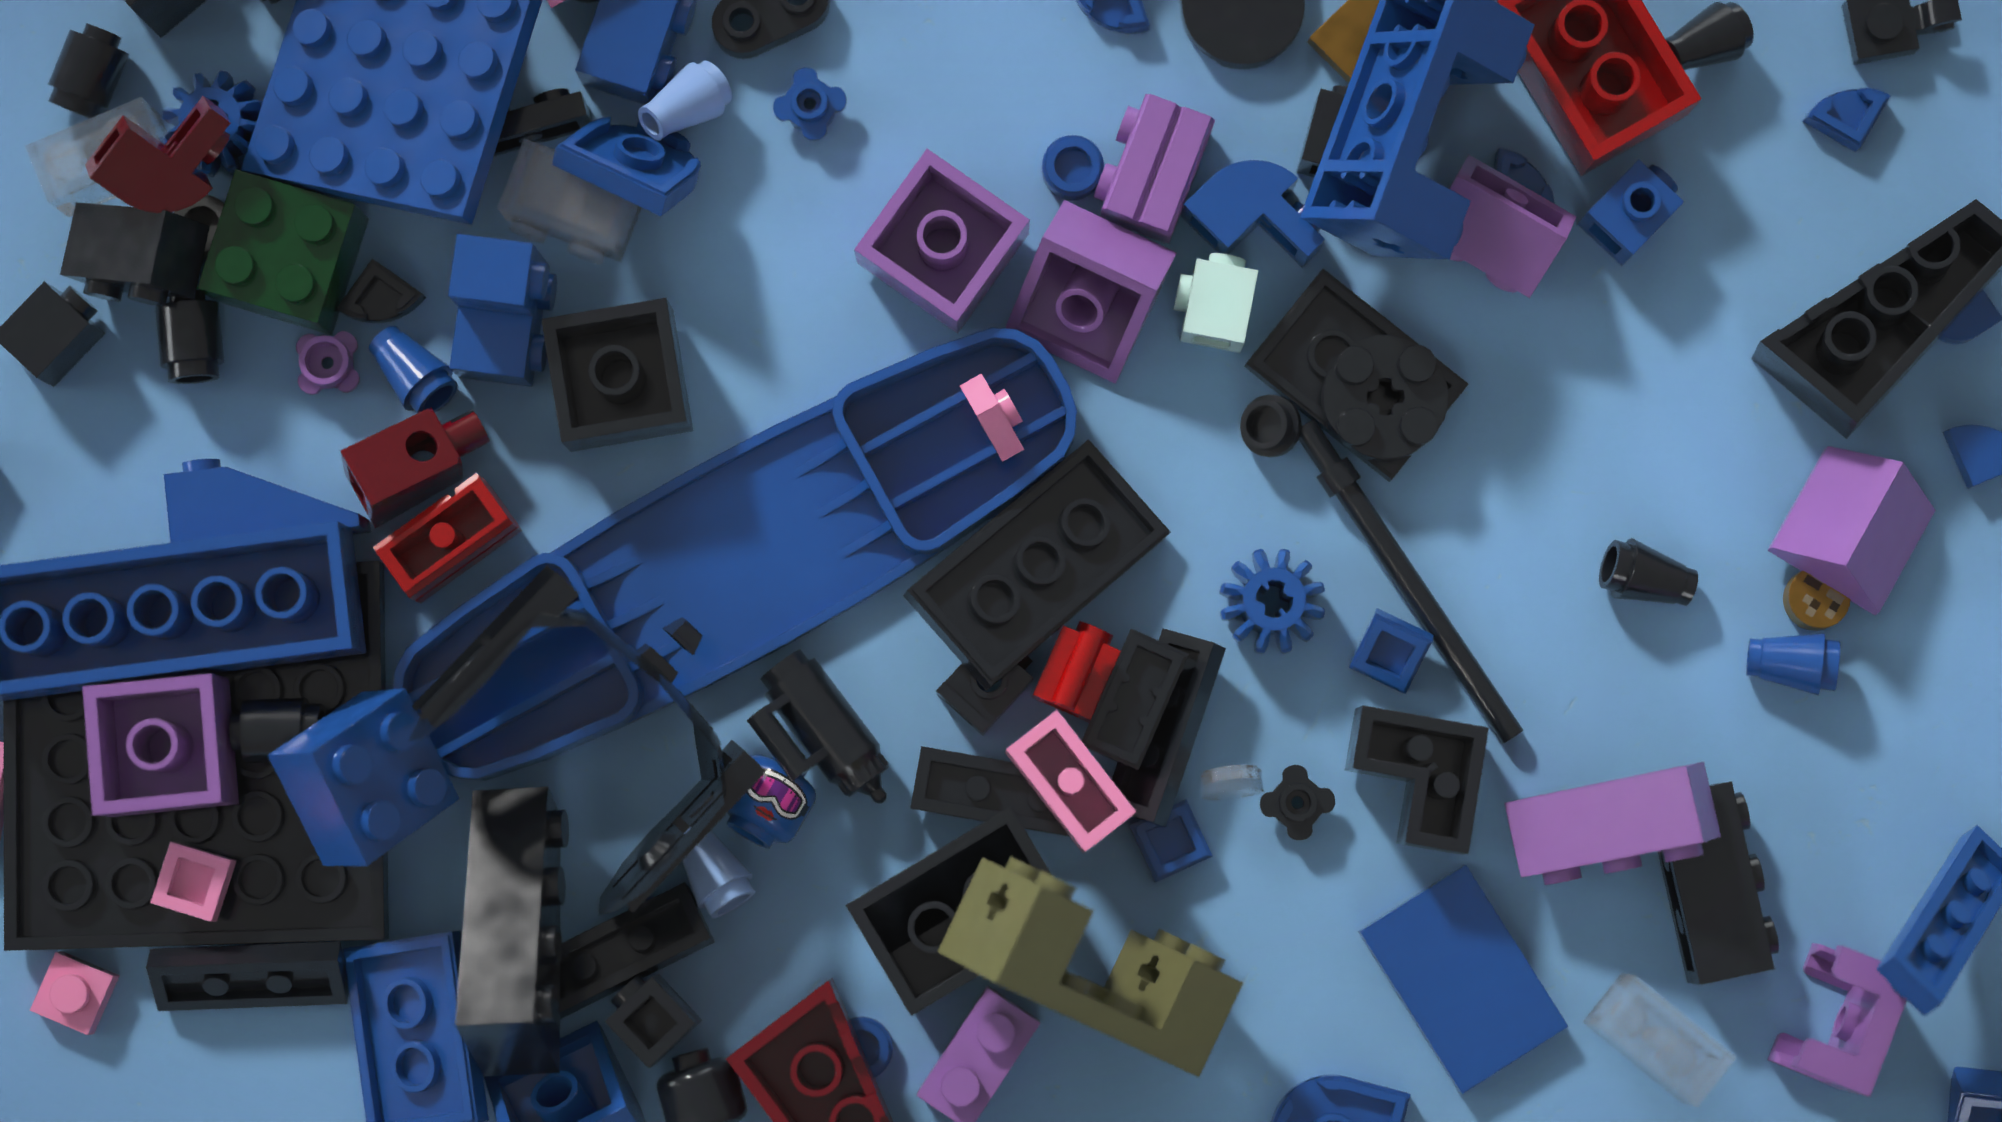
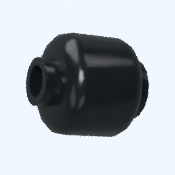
(701, 1090)

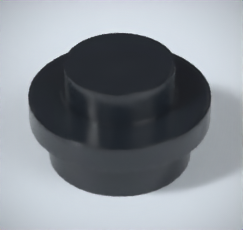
(1270, 426)

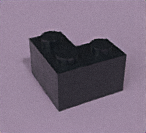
(1440, 769)

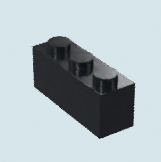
(1718, 900)

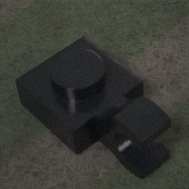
(1891, 27)

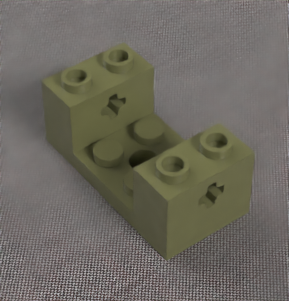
(1023, 932)

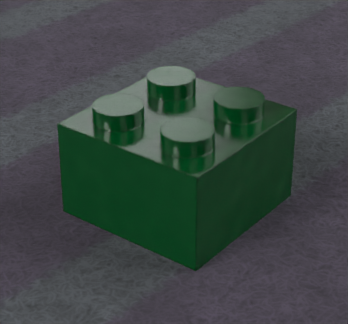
(283, 252)

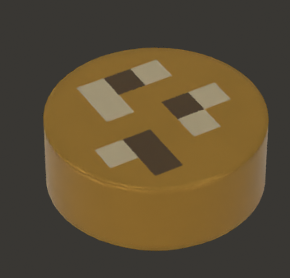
(1813, 603)

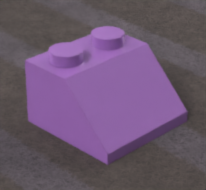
(1090, 290)

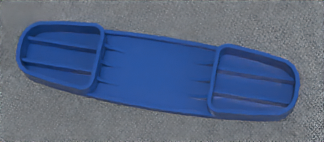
(751, 549)

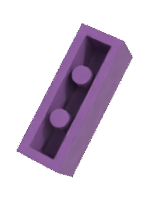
(1613, 823)

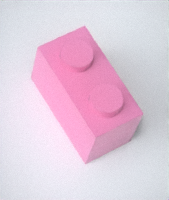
(1070, 781)

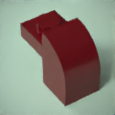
(160, 175)

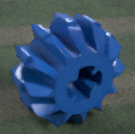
(238, 106)
(1290, 591)

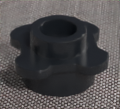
(1315, 802)

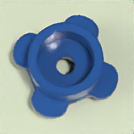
(810, 121)

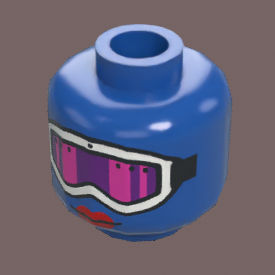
(772, 806)

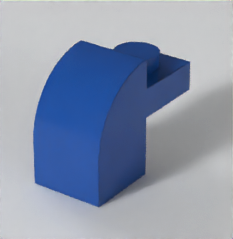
(1251, 196)

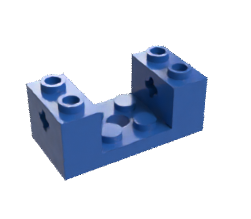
(1367, 172)

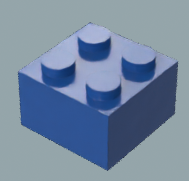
(362, 779)

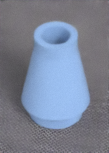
(688, 99)
(717, 876)

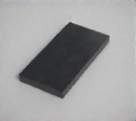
(1036, 564)

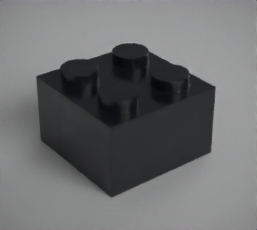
(617, 375)

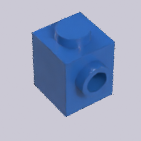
(1632, 210)

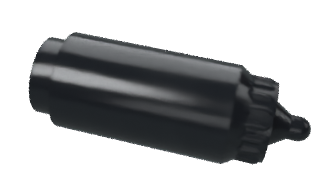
(822, 724)

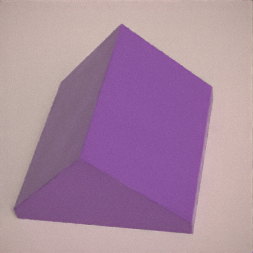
(1855, 525)

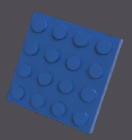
(392, 100)

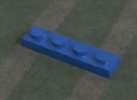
(1946, 923)

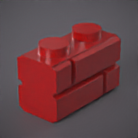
(447, 539)

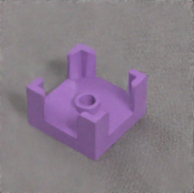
(1859, 1030)

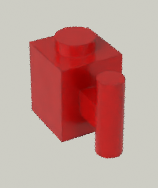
(1077, 670)

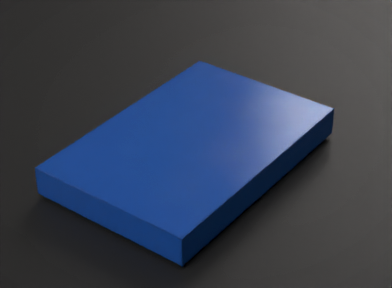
(1463, 979)
(407, 1033)

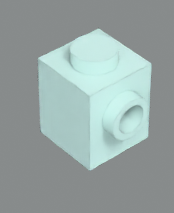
(1216, 302)

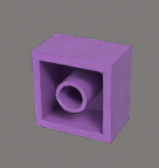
(942, 240)
(160, 745)

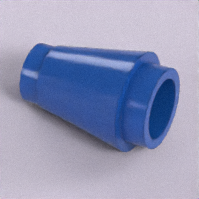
(413, 371)
(1795, 661)

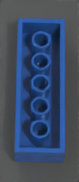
(179, 609)

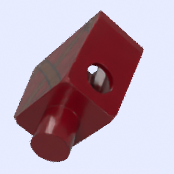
(394, 482)

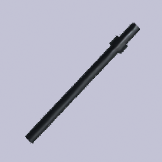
(1339, 479)

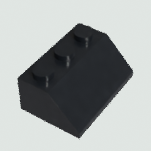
(914, 909)

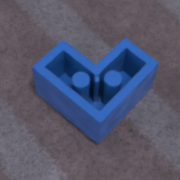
(500, 309)

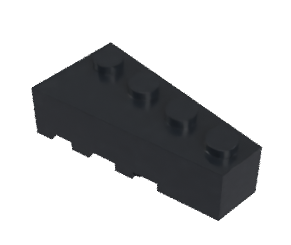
(1872, 332)
(513, 932)

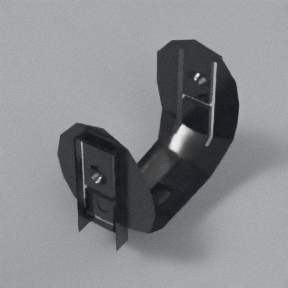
(724, 772)

